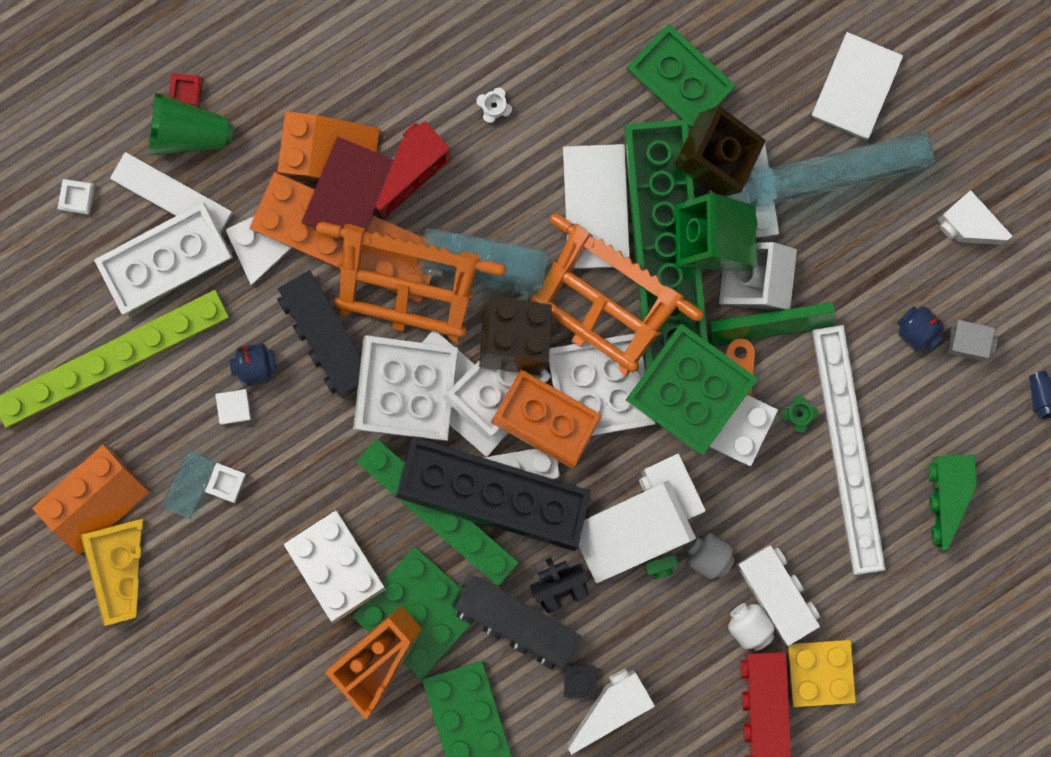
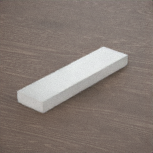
(164, 190)

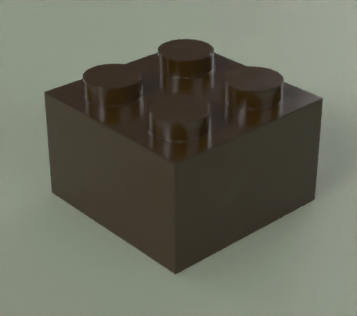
(720, 152)
(515, 335)

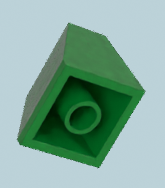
(716, 234)

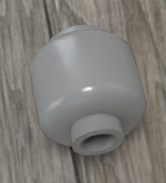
(710, 556)

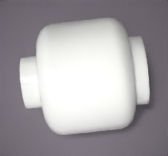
(751, 626)

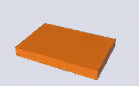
(546, 419)

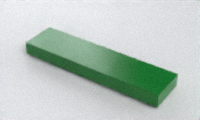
(772, 323)

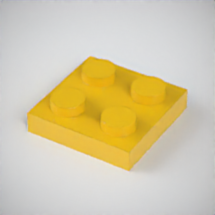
(821, 673)

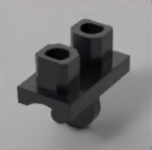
(557, 580)

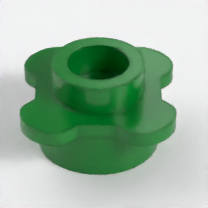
(799, 423)

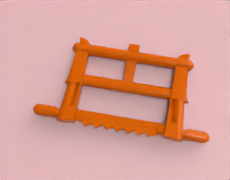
(350, 274)
(645, 330)

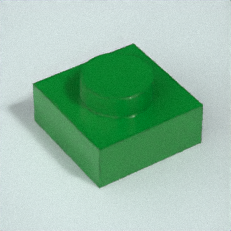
(661, 567)

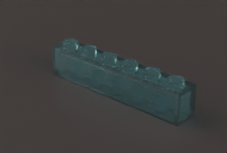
(839, 170)

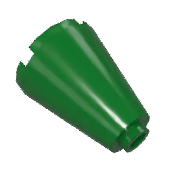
(185, 128)

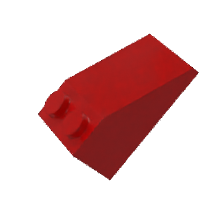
(416, 161)

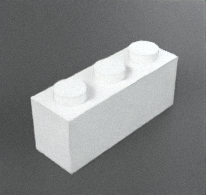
(779, 594)

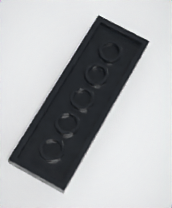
(493, 493)

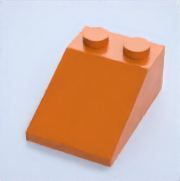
(309, 141)

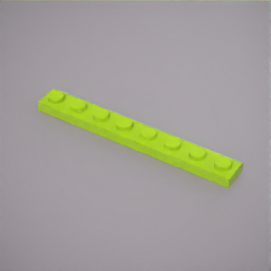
(112, 358)

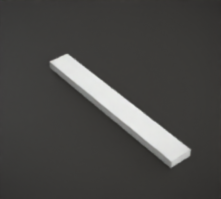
(848, 450)

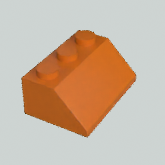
(91, 498)

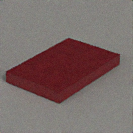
(348, 186)

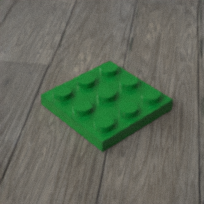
(691, 389)
(428, 598)

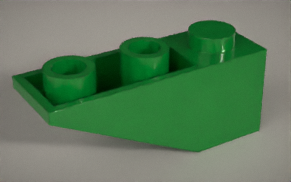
(953, 487)

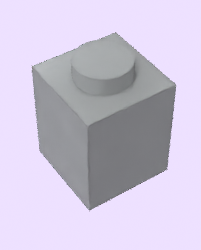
(972, 340)

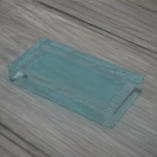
(189, 484)

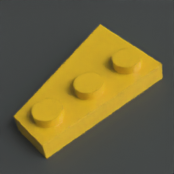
(114, 566)

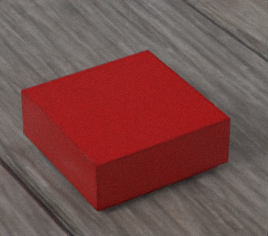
(186, 88)

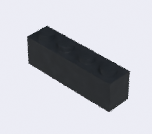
(324, 332)
(516, 621)

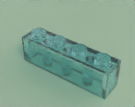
(523, 264)

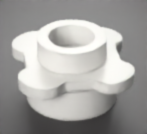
(498, 97)

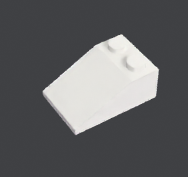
(616, 705)

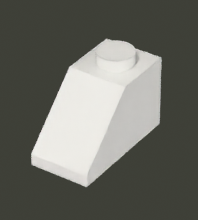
(972, 223)

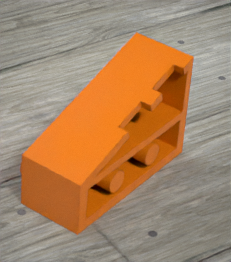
(374, 661)

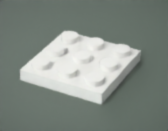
(598, 383)
(405, 388)

